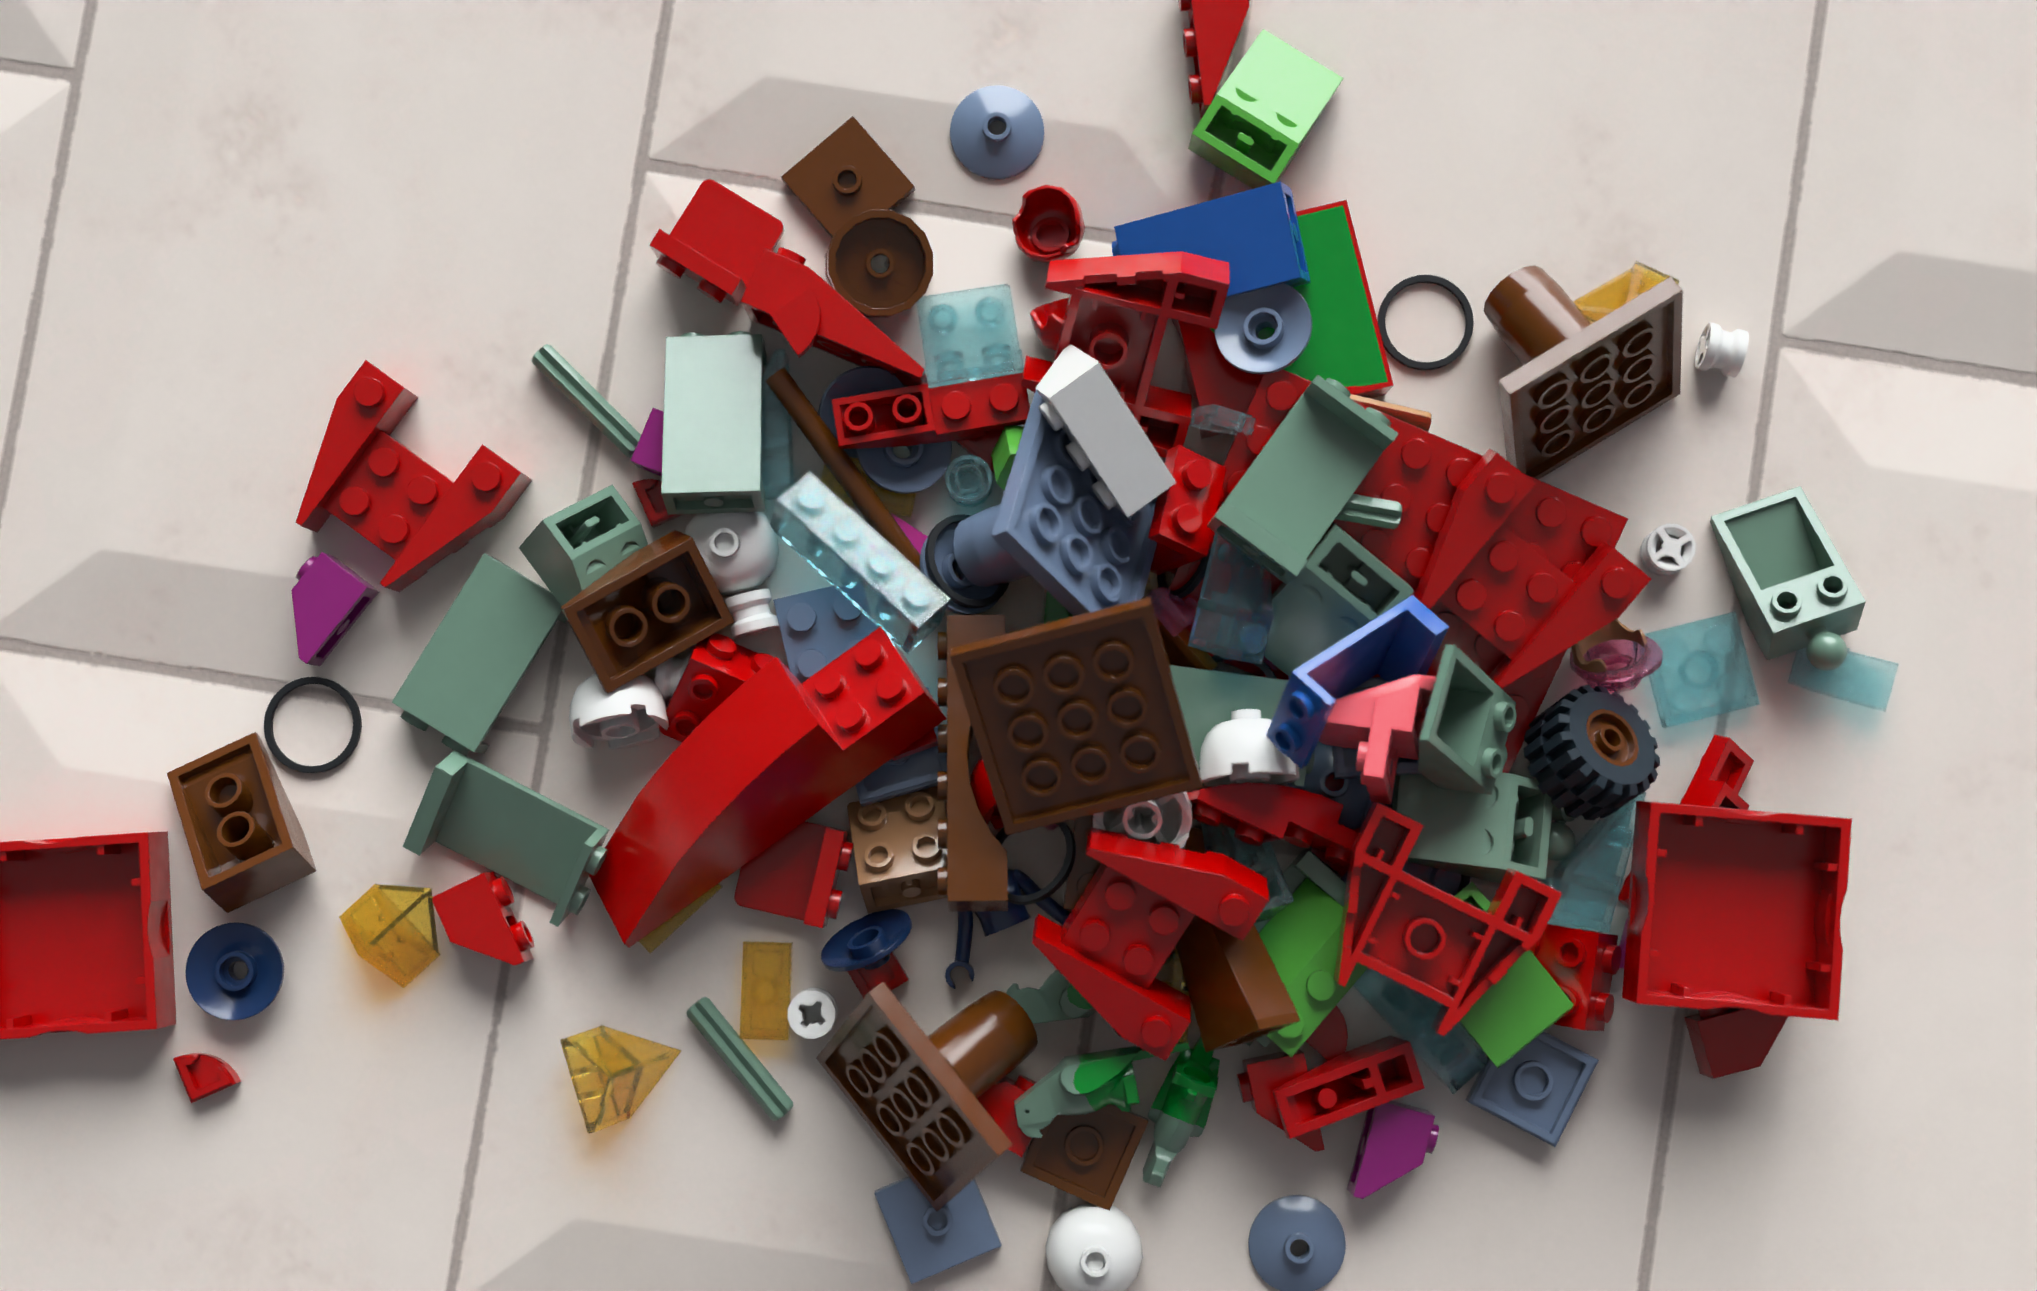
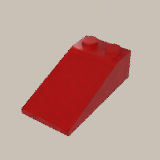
(842, 327)

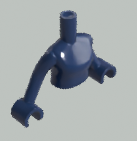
(999, 920)

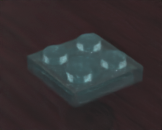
(1702, 670)

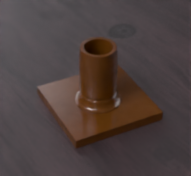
(1578, 375)
(1077, 716)
(925, 1088)

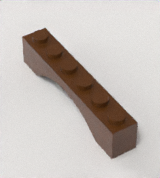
(975, 859)

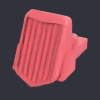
(1382, 726)

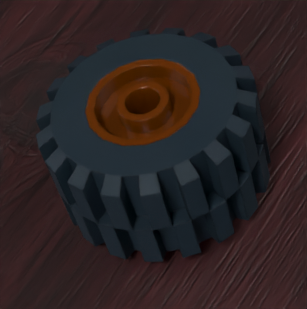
(1591, 752)

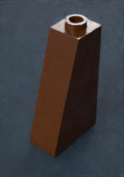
(1232, 986)

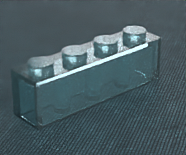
(858, 562)

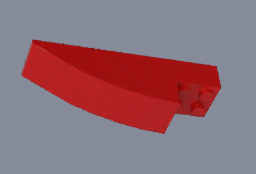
(757, 774)

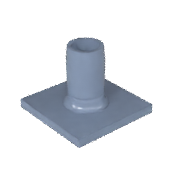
(1057, 530)

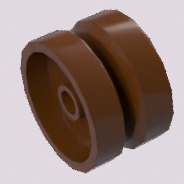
(907, 263)

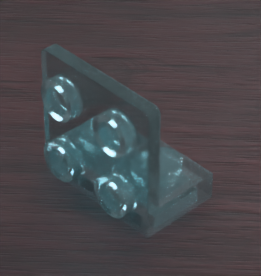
(969, 335)

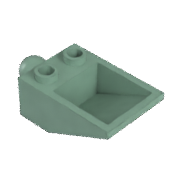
(1789, 578)
(1465, 727)
(1483, 832)

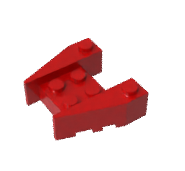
(1120, 318)
(393, 492)
(1508, 586)
(1133, 922)
(1425, 933)

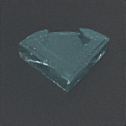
(1222, 420)

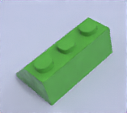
(1304, 952)

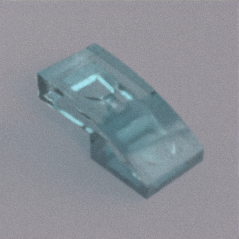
(1858, 680)

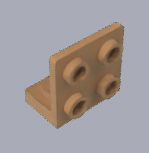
(898, 849)

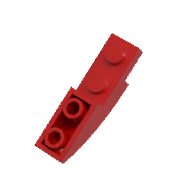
(930, 414)
(1714, 784)
(1275, 813)

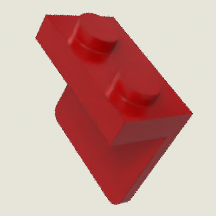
(717, 242)
(1186, 509)
(710, 677)
(798, 875)
(1583, 969)

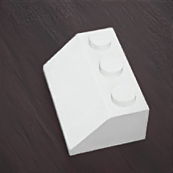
(1102, 432)

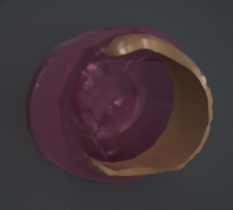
(1615, 658)

